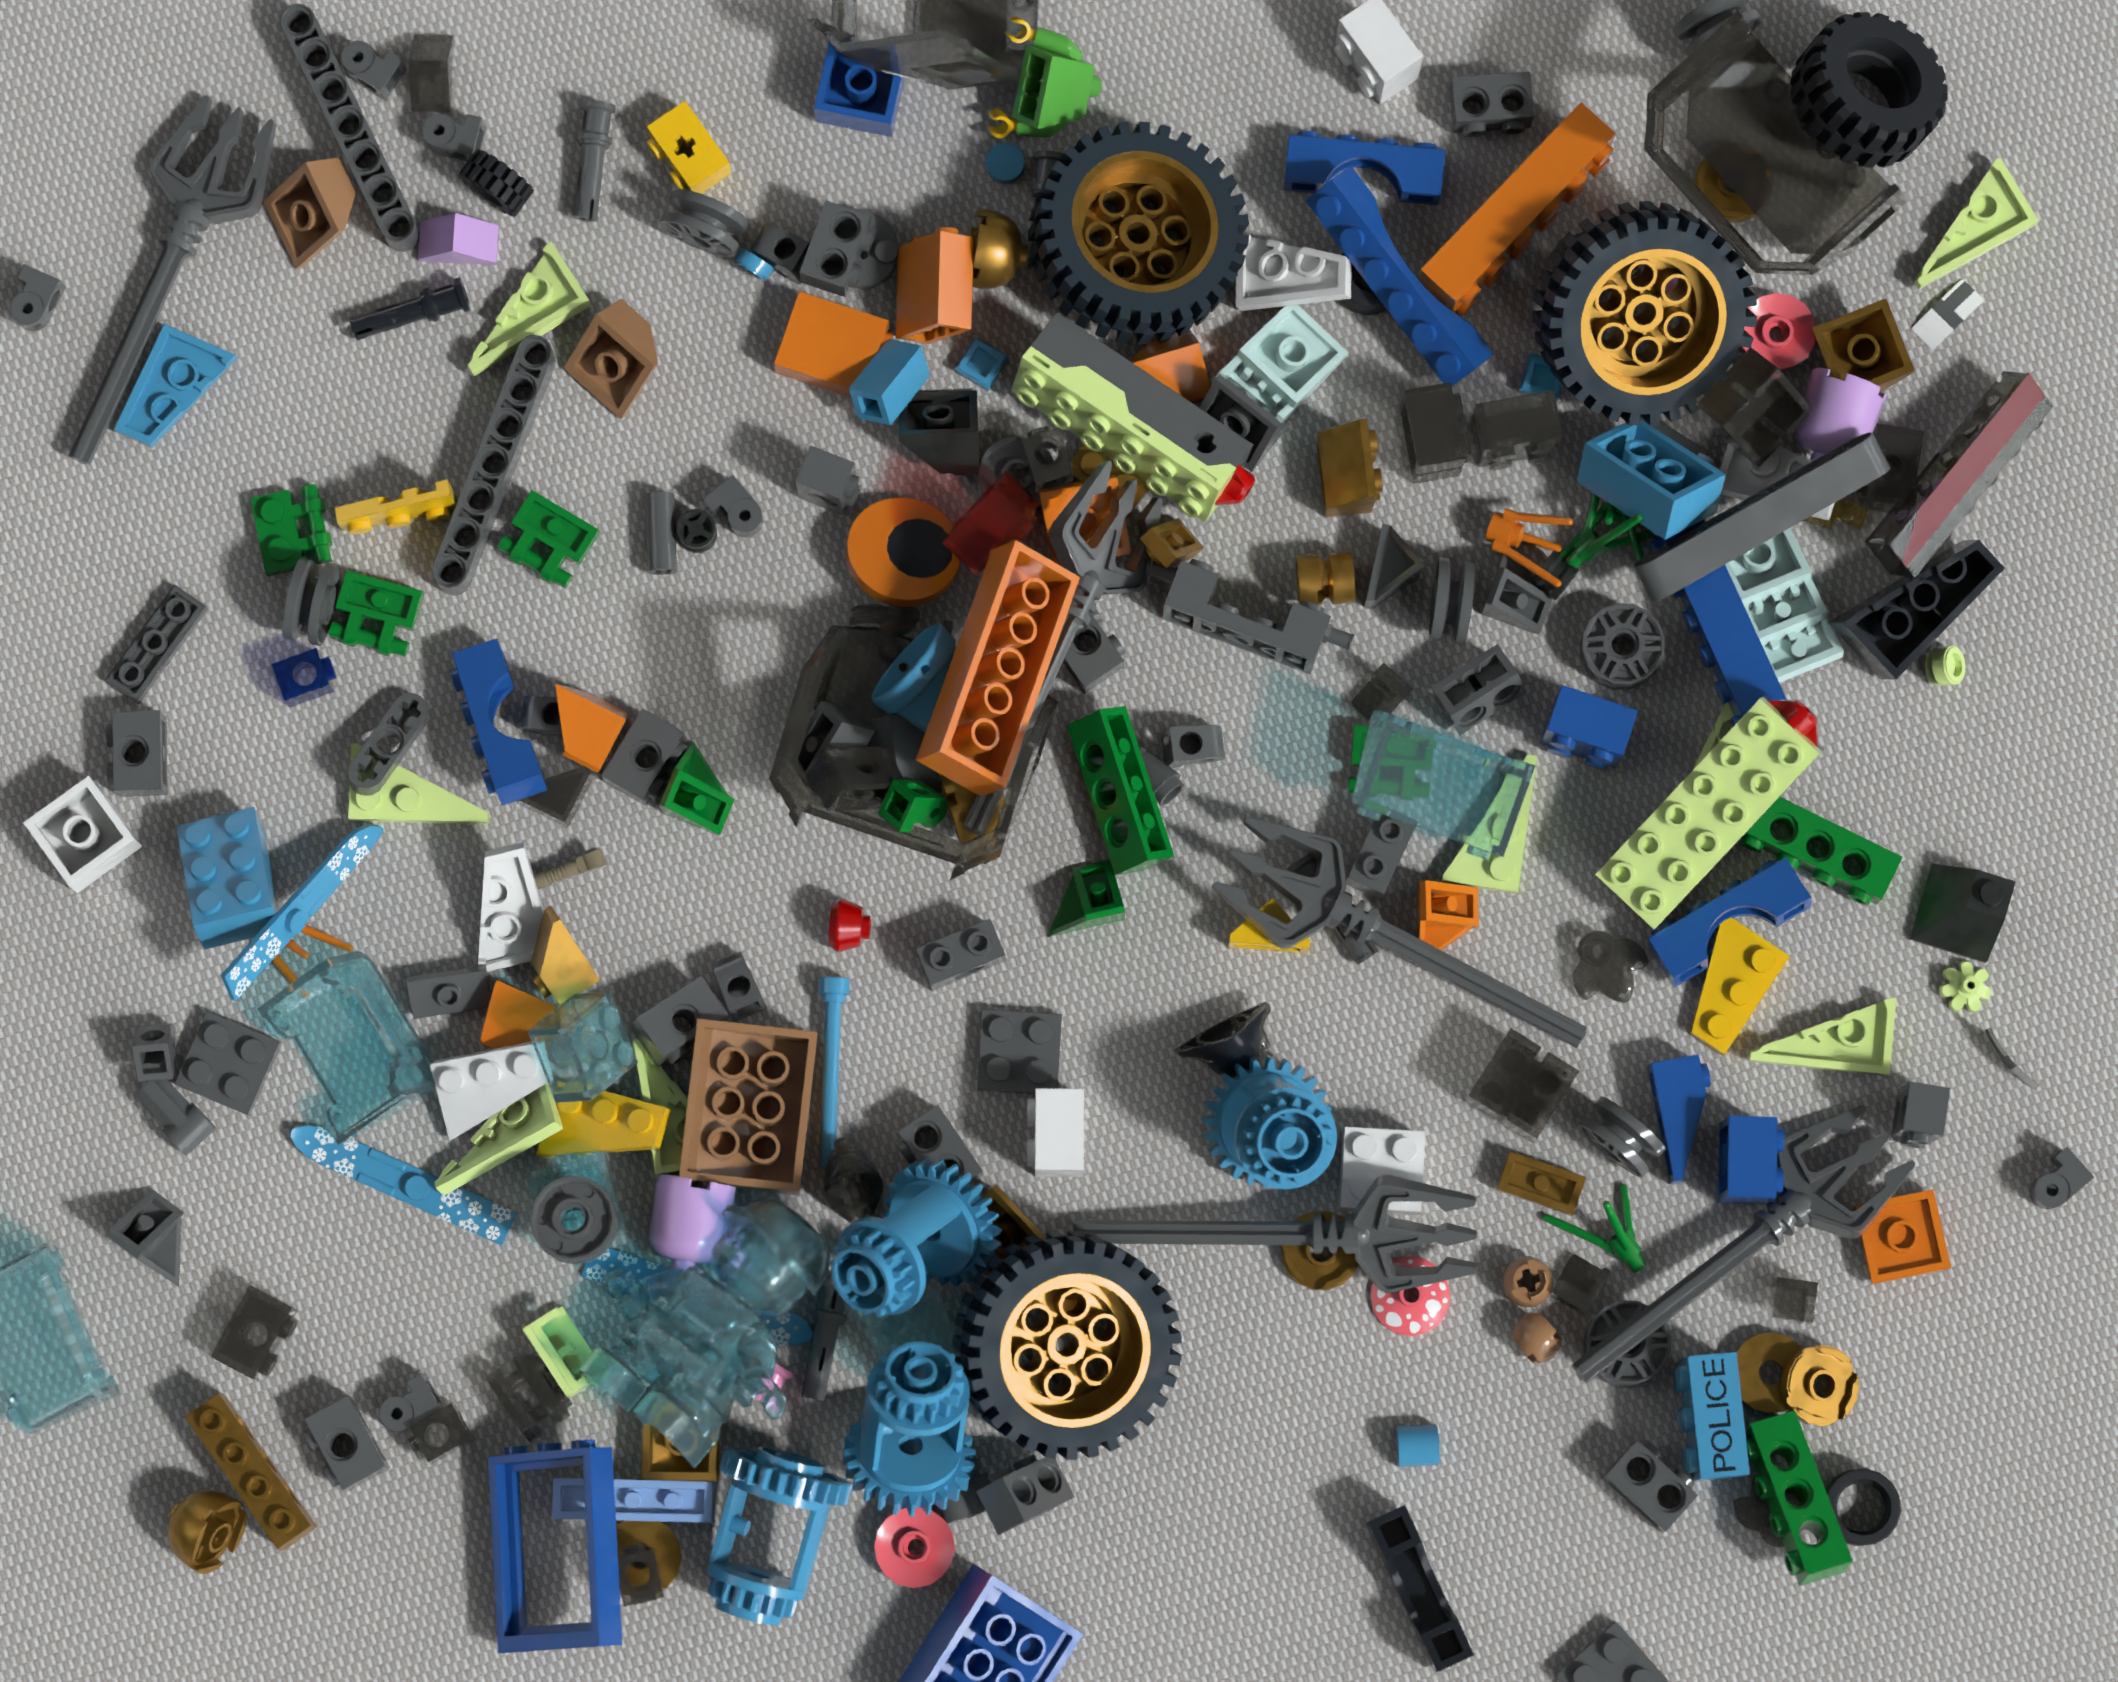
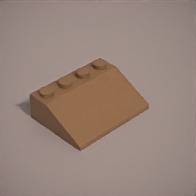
(748, 1106)

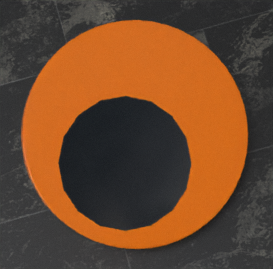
(899, 552)

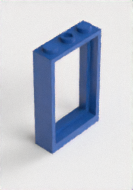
(602, 1549)

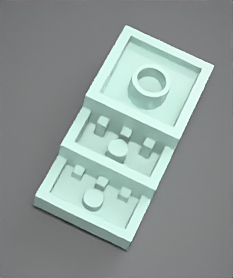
(1285, 361)
(1785, 606)

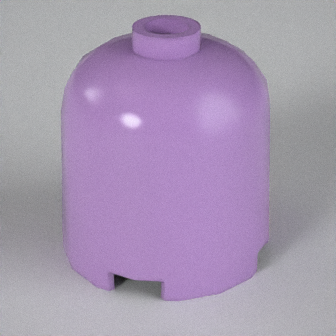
(1839, 411)
(688, 1219)

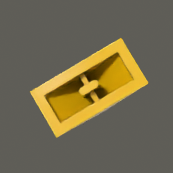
(1249, 937)

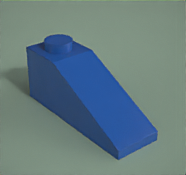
(1678, 1102)

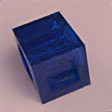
(288, 670)

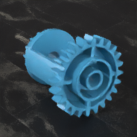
(1271, 1125)
(930, 1230)
(912, 1431)
(781, 1478)

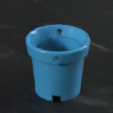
(916, 689)

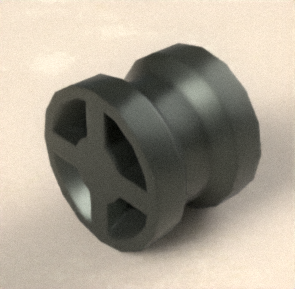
(691, 526)
(1559, 570)

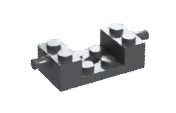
(1191, 608)

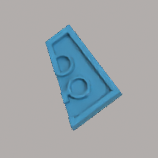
(170, 384)

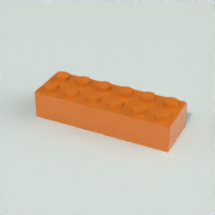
(1518, 209)
(998, 668)

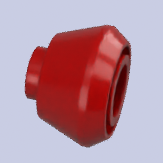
(847, 925)

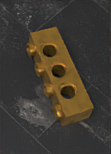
(251, 1471)

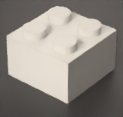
(1377, 50)
(82, 834)
(1058, 1133)
(1378, 1152)

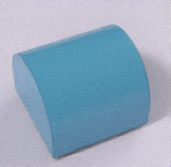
(1417, 1445)

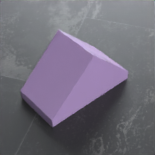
(458, 240)

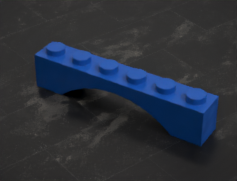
(1354, 222)

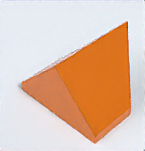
(1177, 365)
(588, 726)
(1445, 912)

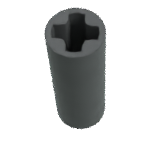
(660, 533)

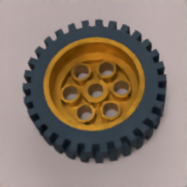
(1187, 200)
(1678, 361)
(1131, 1350)

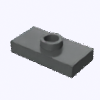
(449, 992)

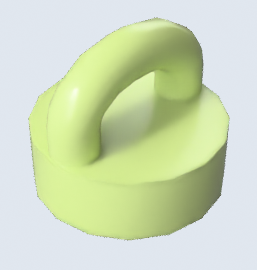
(1945, 666)

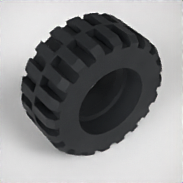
(1892, 61)

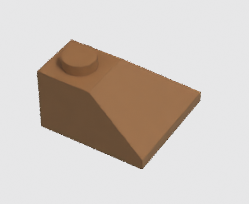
(312, 207)
(615, 357)

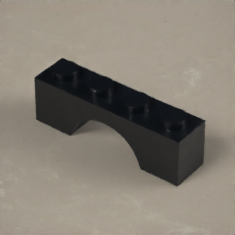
(1419, 1589)

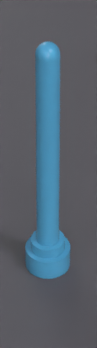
(832, 994)

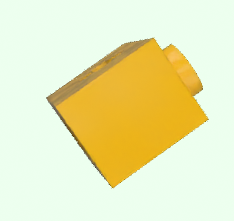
(683, 128)

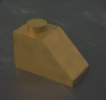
(559, 961)

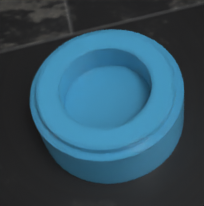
(1005, 163)
(753, 264)

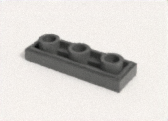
(140, 664)

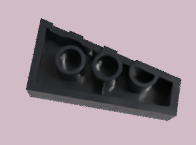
(1912, 612)

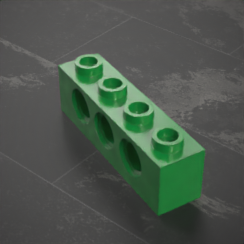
(1120, 790)
(1876, 862)
(1785, 1437)

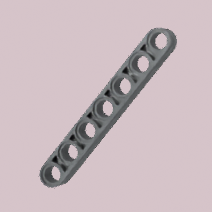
(344, 110)
(494, 446)
(1761, 516)

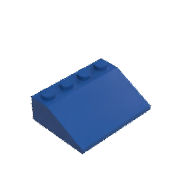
(992, 1637)

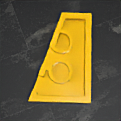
(411, 504)
(1735, 982)
(605, 1125)

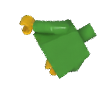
(1050, 87)

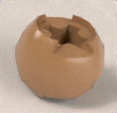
(1514, 1273)
(1536, 1338)

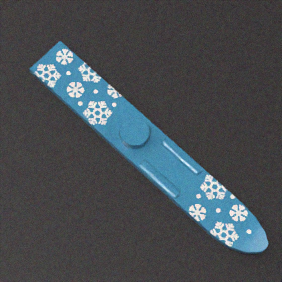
(299, 909)
(404, 1183)
(786, 1329)

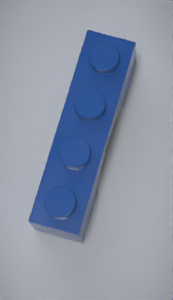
(1412, 171)
(510, 761)
(1771, 895)

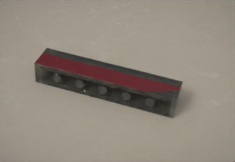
(1959, 474)

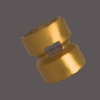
(1325, 578)

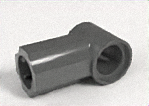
(181, 1120)

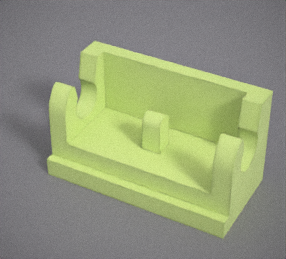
(560, 1349)

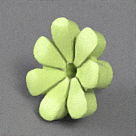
(1959, 990)

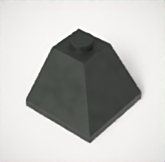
(943, 430)
(1962, 911)

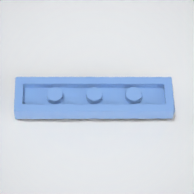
(641, 1500)

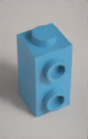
(889, 382)

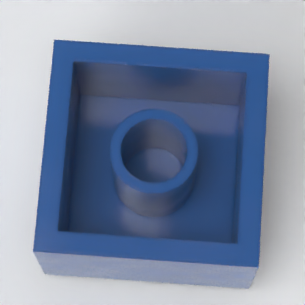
(857, 95)
(1588, 728)
(1749, 1160)

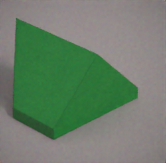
(696, 794)
(1089, 900)

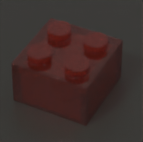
(992, 521)

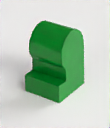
(912, 803)

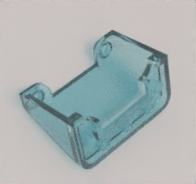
(1440, 784)
(353, 1042)
(45, 1345)

